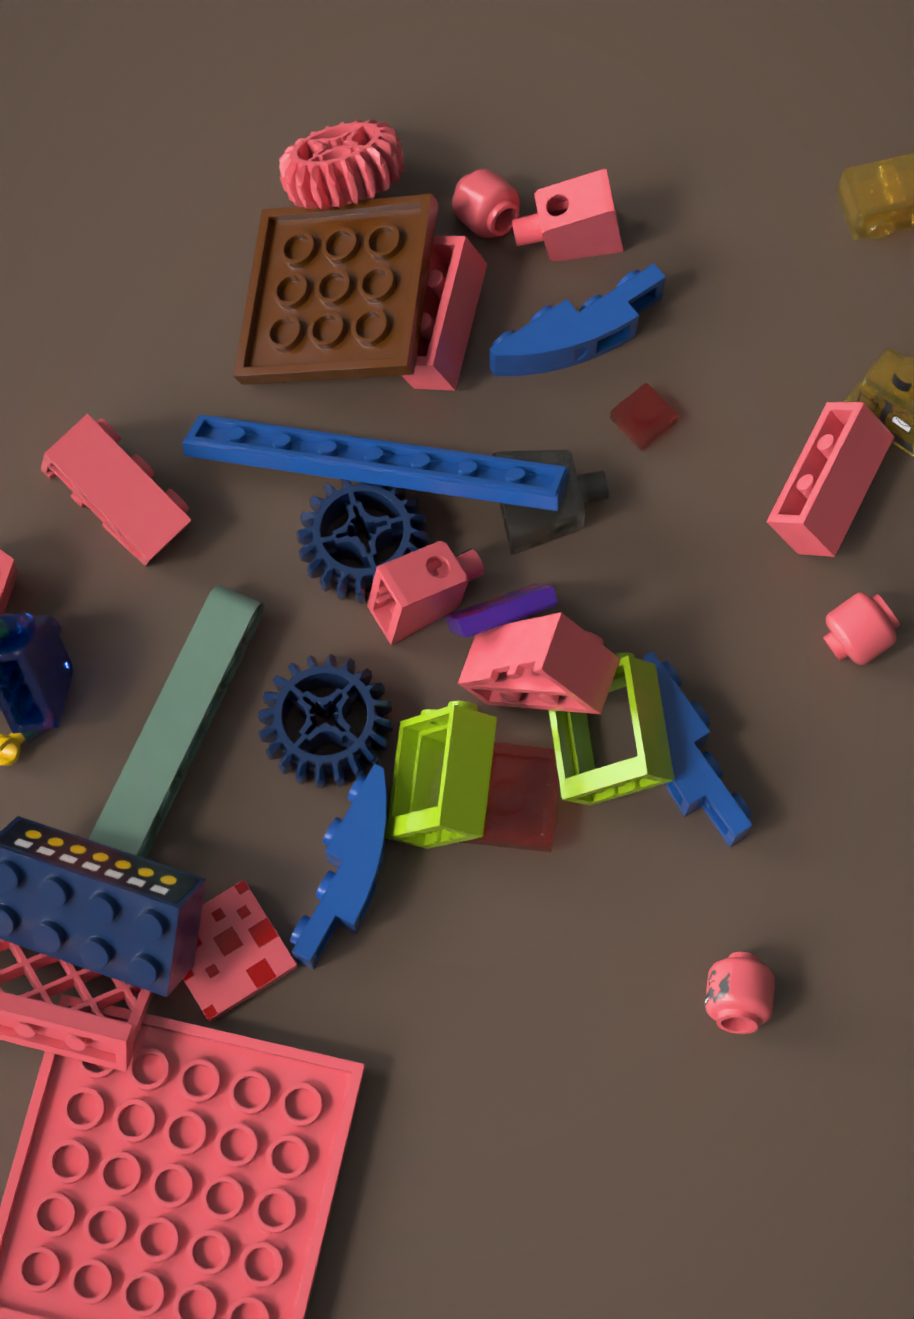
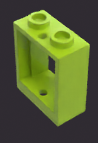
(573, 746)
(441, 776)

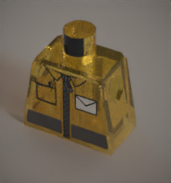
(889, 394)

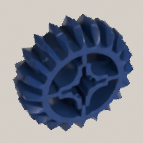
(344, 542)
(348, 689)

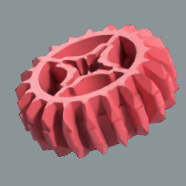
(341, 164)

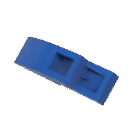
(563, 337)
(697, 773)
(358, 852)

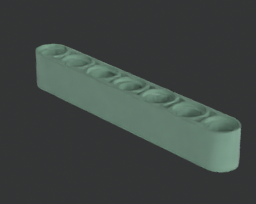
(178, 722)

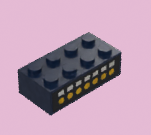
(98, 906)

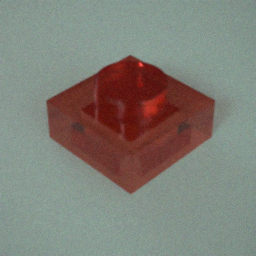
(643, 416)

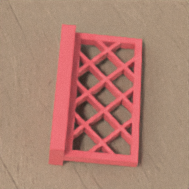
(73, 1031)

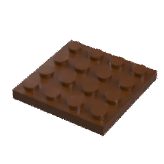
(337, 291)

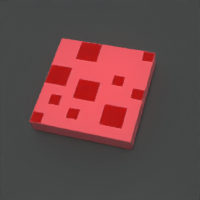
(235, 953)

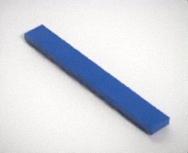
(378, 462)

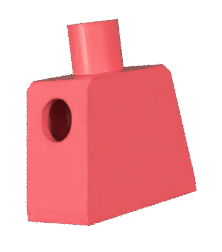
(573, 219)
(420, 588)

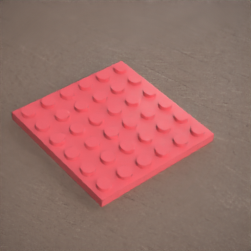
(177, 1182)

